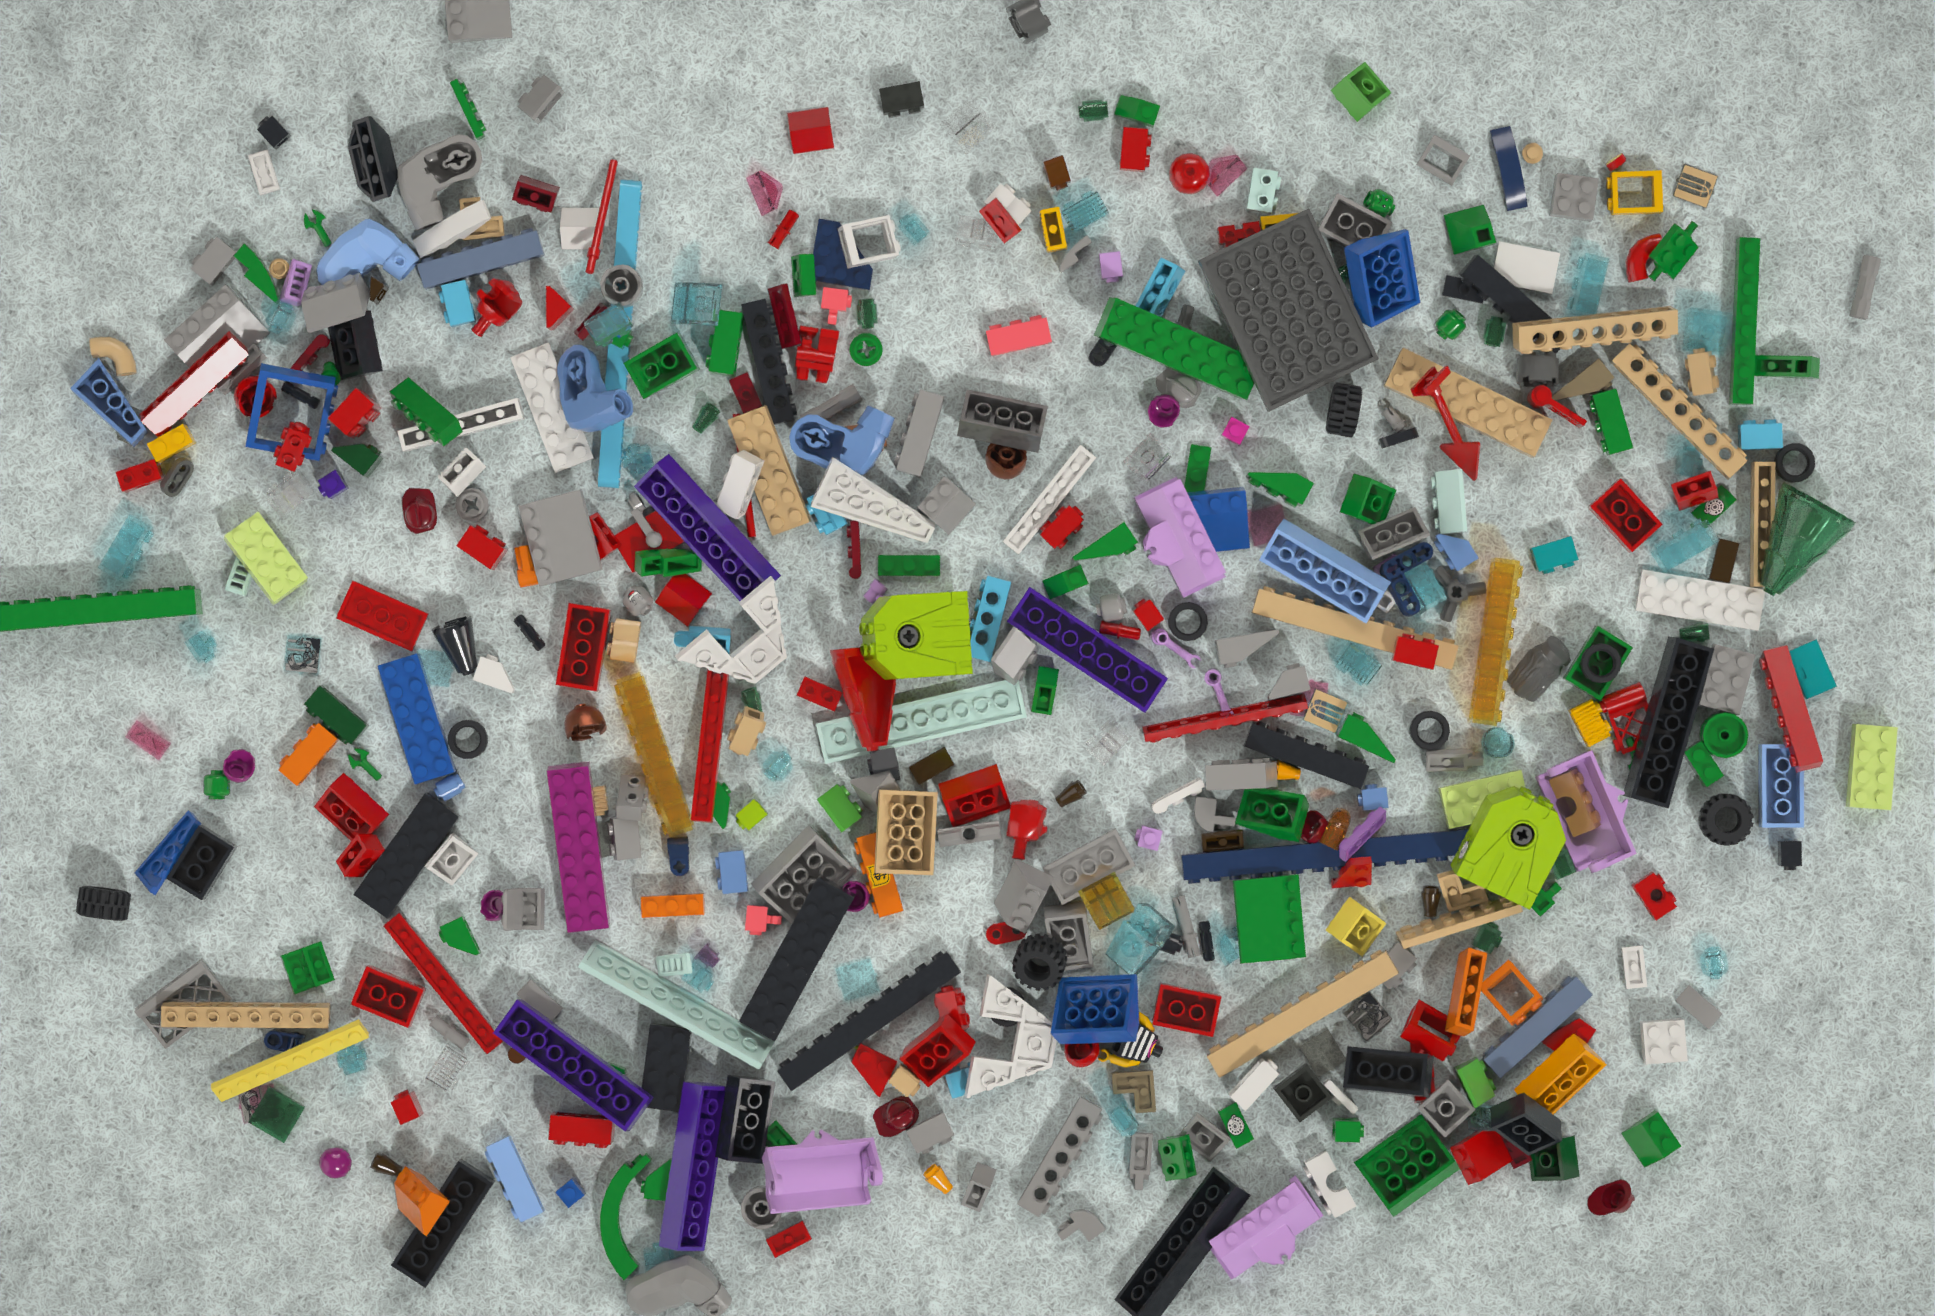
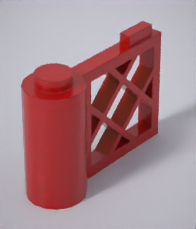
(1542, 396)
(1619, 704)

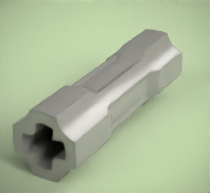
(1862, 301)
(844, 399)

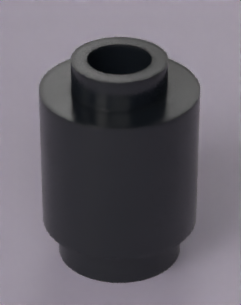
(1172, 944)

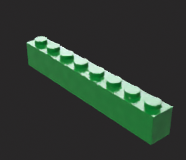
(1744, 321)

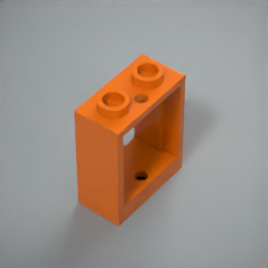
(1499, 975)

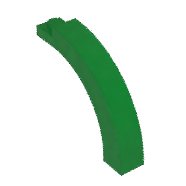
(610, 1229)

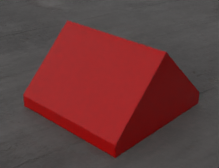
(810, 130)
(556, 309)
(683, 598)

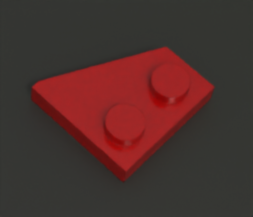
(1355, 873)
(1575, 1027)
(873, 1067)

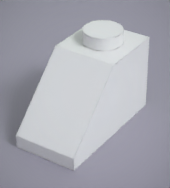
(493, 674)

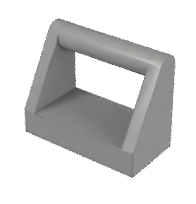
(1448, 149)

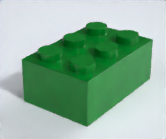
(725, 344)
(1599, 663)

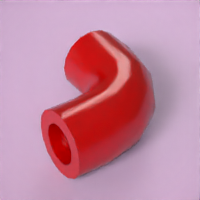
(1638, 257)

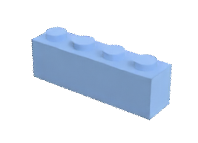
(515, 1179)

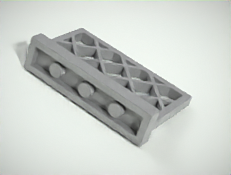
(173, 988)

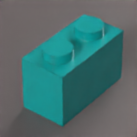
(1554, 554)

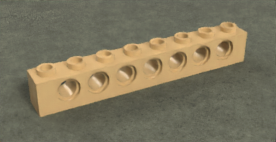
(1524, 331)
(1622, 363)
(245, 1014)

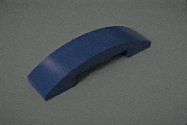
(1509, 168)

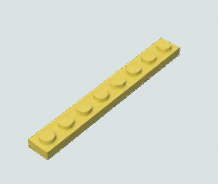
(290, 1060)

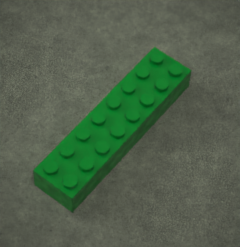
(1175, 347)

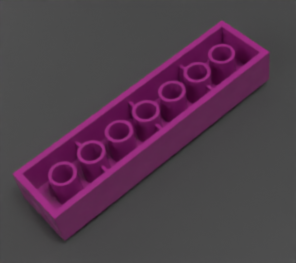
(578, 847)

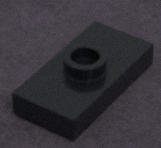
(1457, 289)

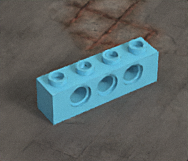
(1160, 287)
(1001, 588)

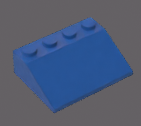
(1382, 276)
(1223, 517)
(1096, 1009)

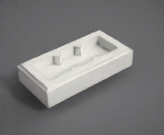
(264, 172)
(1339, 1097)

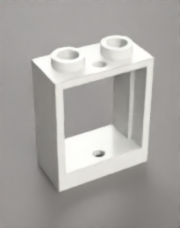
(849, 246)
(1254, 1083)

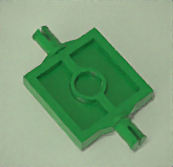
(1673, 251)

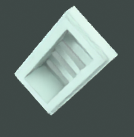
(241, 591)
(674, 964)

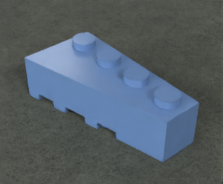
(104, 397)

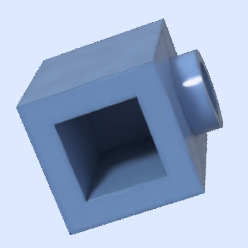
(1373, 797)

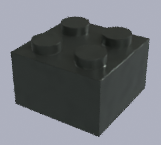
(1302, 1092)

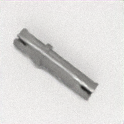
(1186, 926)

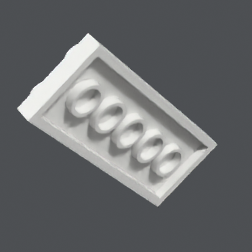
(541, 387)
(1700, 600)

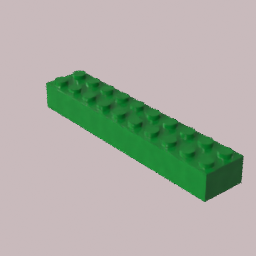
(101, 609)

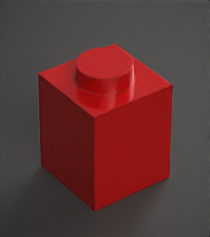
(1147, 614)

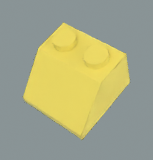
(1355, 926)

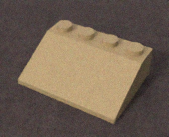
(905, 832)

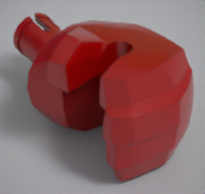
(496, 305)
(1025, 824)

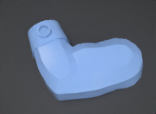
(362, 250)

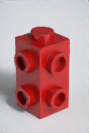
(292, 446)
(1067, 521)
(952, 1002)

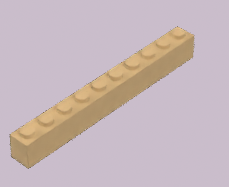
(1342, 624)
(1302, 1013)

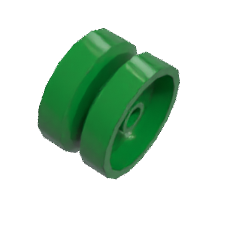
(1734, 741)

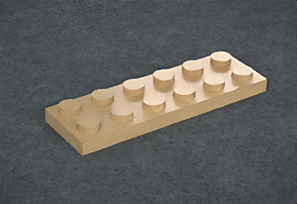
(776, 484)
(1460, 921)

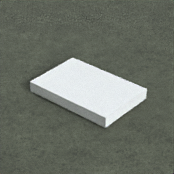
(1527, 267)

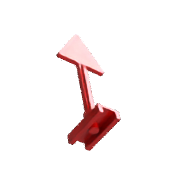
(1461, 453)

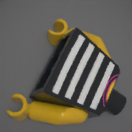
(1133, 1053)

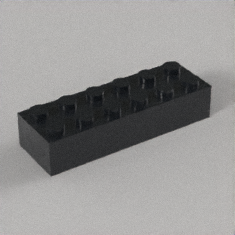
(407, 855)
(425, 1254)

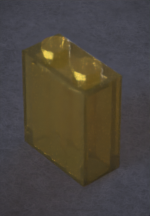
(1106, 901)

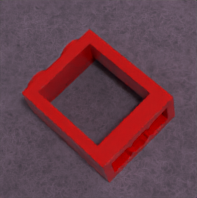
(1425, 1039)

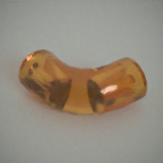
(1336, 828)

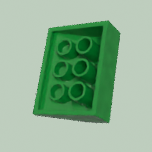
(1269, 918)
(1407, 1165)

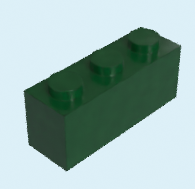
(335, 715)

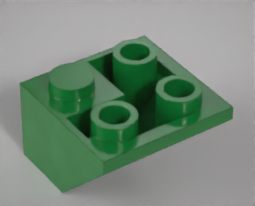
(1469, 229)

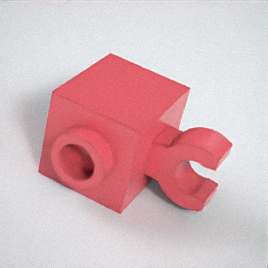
(835, 301)
(758, 918)

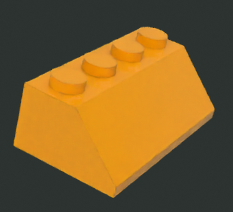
(1562, 1074)

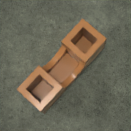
(1572, 786)

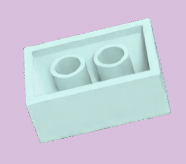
(1449, 501)

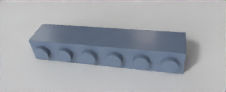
(481, 259)
(1537, 1026)

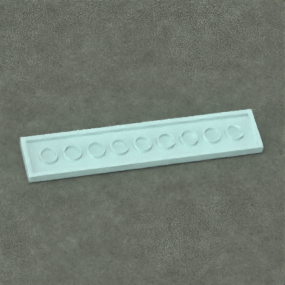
(929, 719)
(676, 1004)

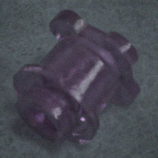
(708, 956)

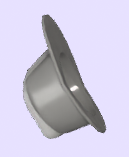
(1181, 387)

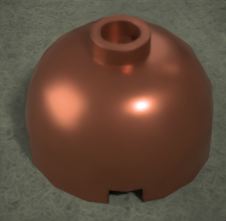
(1005, 461)
(584, 721)

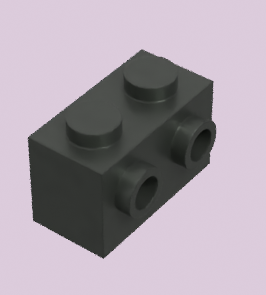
(901, 99)

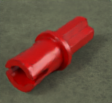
(783, 229)
(1120, 630)

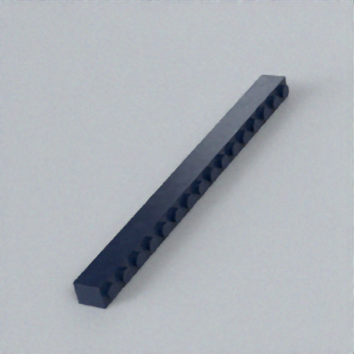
(1318, 856)

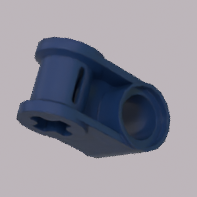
(678, 851)
(286, 1040)

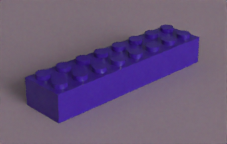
(705, 528)
(1087, 650)
(573, 1065)
(692, 1168)

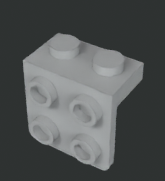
(523, 909)

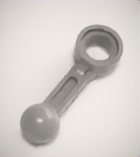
(653, 538)

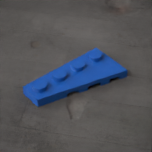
(163, 858)

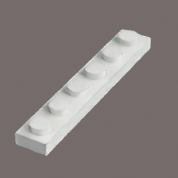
(1049, 499)

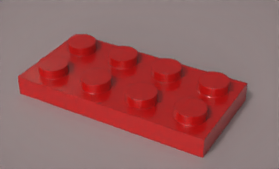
(382, 616)

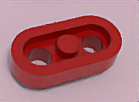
(1006, 934)

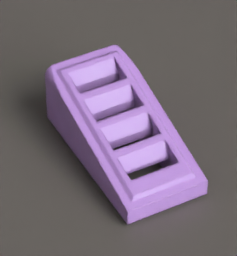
(289, 281)

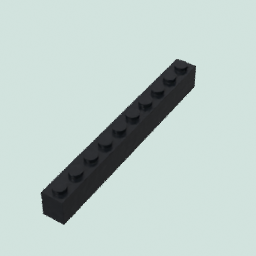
(868, 1021)

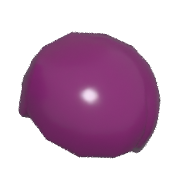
(1163, 410)
(239, 766)
(861, 898)
(492, 905)
(335, 1162)

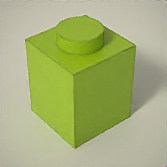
(750, 815)

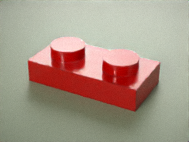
(1000, 220)
(788, 1239)

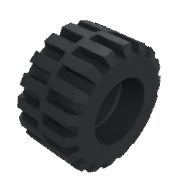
(1344, 409)
(1708, 814)
(103, 903)
(1036, 975)

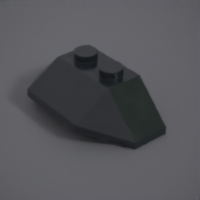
(372, 159)

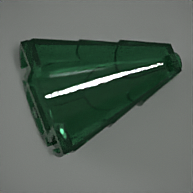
(1799, 538)

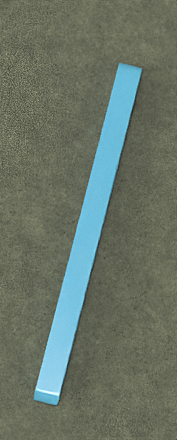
(616, 371)

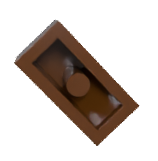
(1057, 173)

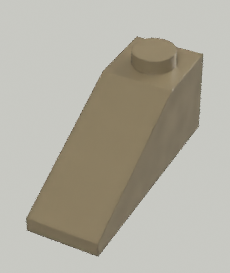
(1588, 381)

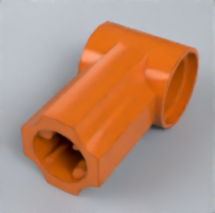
(526, 570)

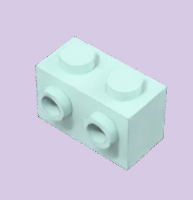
(1262, 191)

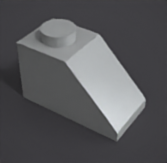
(978, 1186)

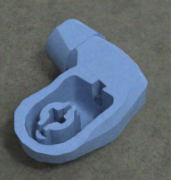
(584, 394)
(859, 448)

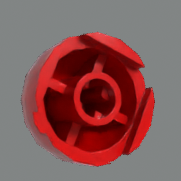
(1189, 173)
(245, 395)

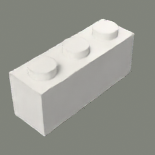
(739, 484)

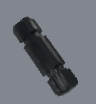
(300, 395)
(529, 632)
(1206, 941)

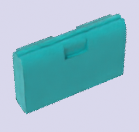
(1812, 669)

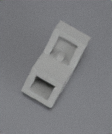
(1205, 815)
(1085, 1221)

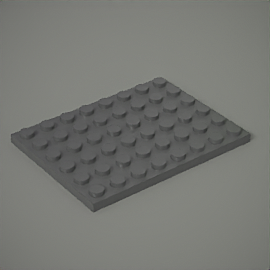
(1288, 310)

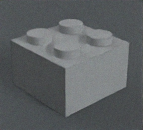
(1574, 197)

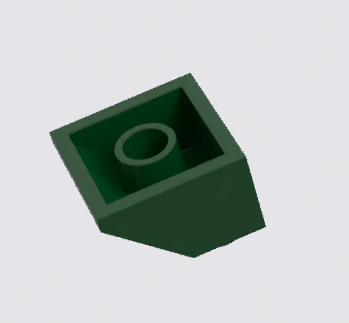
(360, 457)
(1556, 1161)

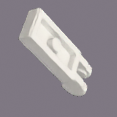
(1176, 796)

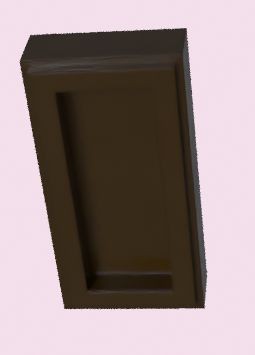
(1724, 560)

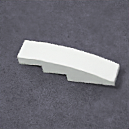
(452, 228)

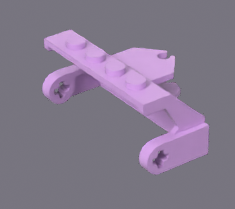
(1178, 537)
(1607, 842)
(821, 1173)
(1266, 1230)

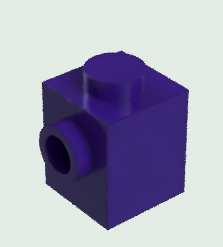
(332, 484)

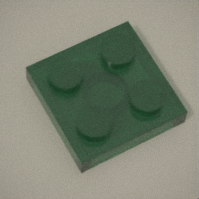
(277, 1114)

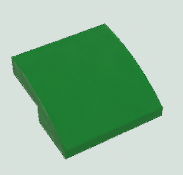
(307, 967)

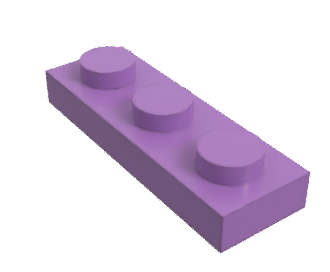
(1362, 833)

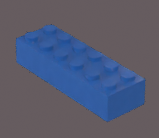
(417, 718)

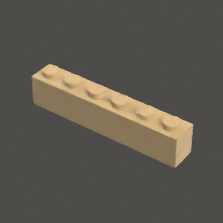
(1761, 516)

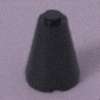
(458, 643)

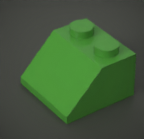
(1360, 91)
(840, 807)
(1475, 1082)

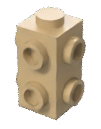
(1701, 370)
(745, 734)

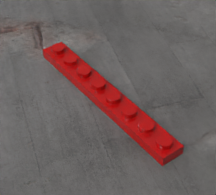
(1217, 719)
(709, 747)
(442, 983)

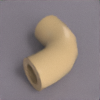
(116, 351)

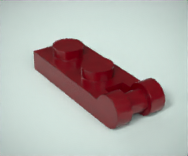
(309, 355)
(854, 551)

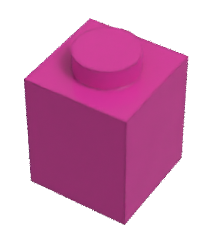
(1235, 431)

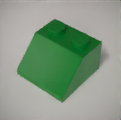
(1367, 500)
(1651, 1139)

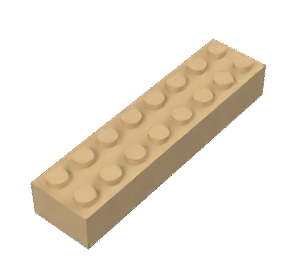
(1472, 405)

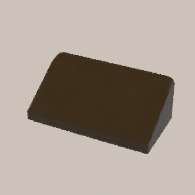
(377, 290)
(931, 765)
(1222, 840)

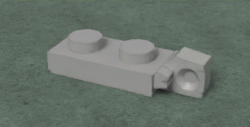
(241, 371)
(1452, 760)
(1140, 1158)

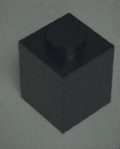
(273, 132)
(1789, 854)

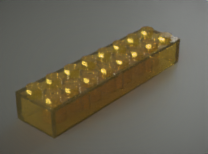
(1494, 641)
(655, 754)

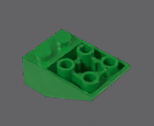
(1288, 485)

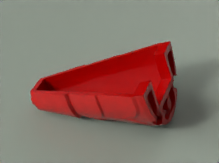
(866, 697)

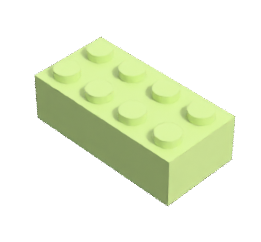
(265, 558)
(1871, 767)
(1464, 799)

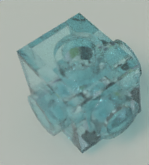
(637, 458)
(349, 1066)

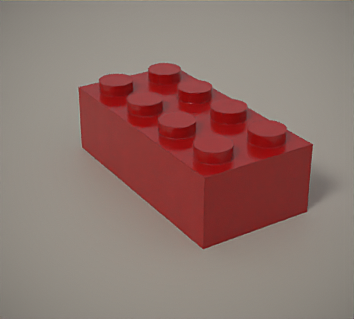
(583, 647)

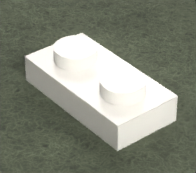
(1634, 967)

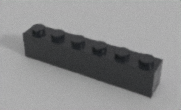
(1502, 294)
(1307, 756)

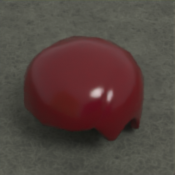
(1319, 824)

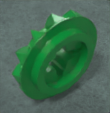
(871, 341)

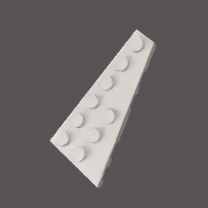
(857, 498)

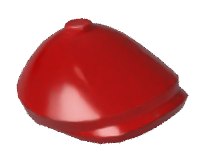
(1081, 1054)

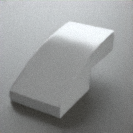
(1071, 259)
(539, 999)
(1698, 1007)

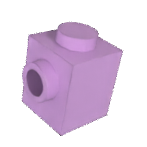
(1148, 837)

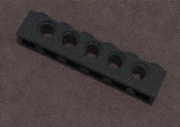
(751, 311)

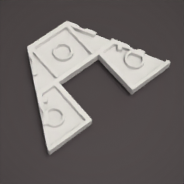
(756, 655)
(1032, 1044)

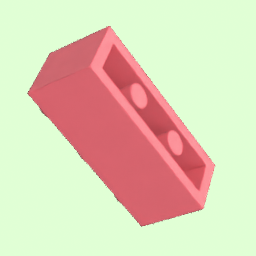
(1018, 335)

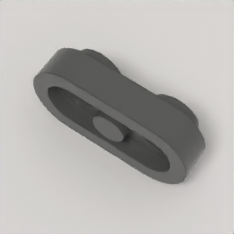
(177, 477)

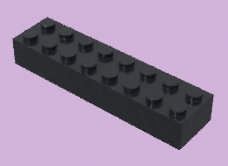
(1668, 722)
(797, 957)
(1182, 1246)

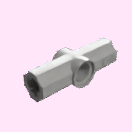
(983, 832)

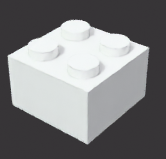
(1663, 1041)

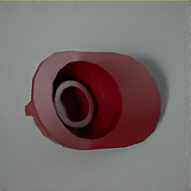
(419, 510)
(895, 1116)
(1611, 1198)

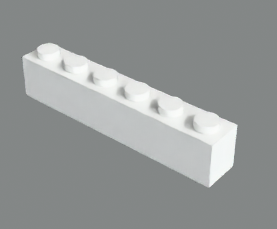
(470, 422)

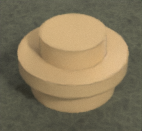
(1532, 153)
(279, 268)

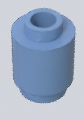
(449, 787)

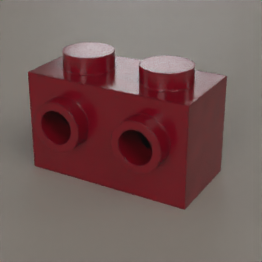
(535, 194)

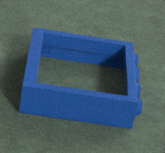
(296, 377)

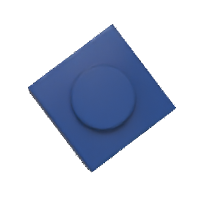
(570, 1192)

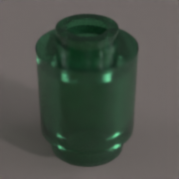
(1093, 110)
(866, 313)
(1494, 331)

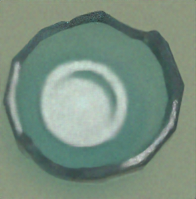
(1497, 743)

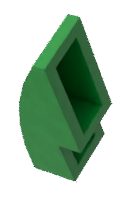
(257, 272)
(667, 562)

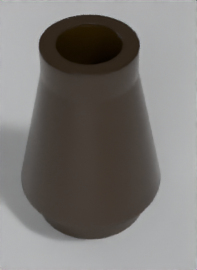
(1072, 793)
(1430, 899)
(385, 1165)

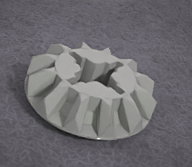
(471, 494)

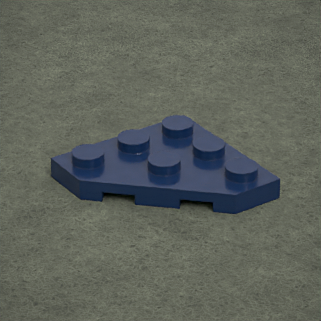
(831, 262)

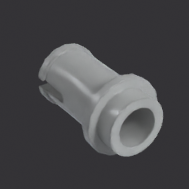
(1394, 419)

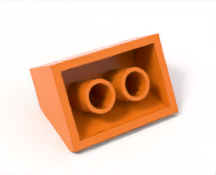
(419, 1199)

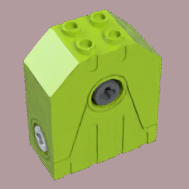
(918, 635)
(1511, 845)

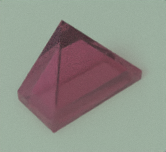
(1224, 172)
(765, 191)
(148, 740)

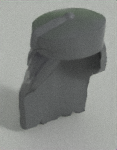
(1539, 669)

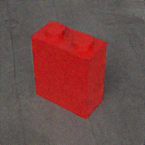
(1480, 1155)

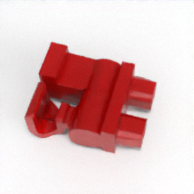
(816, 359)

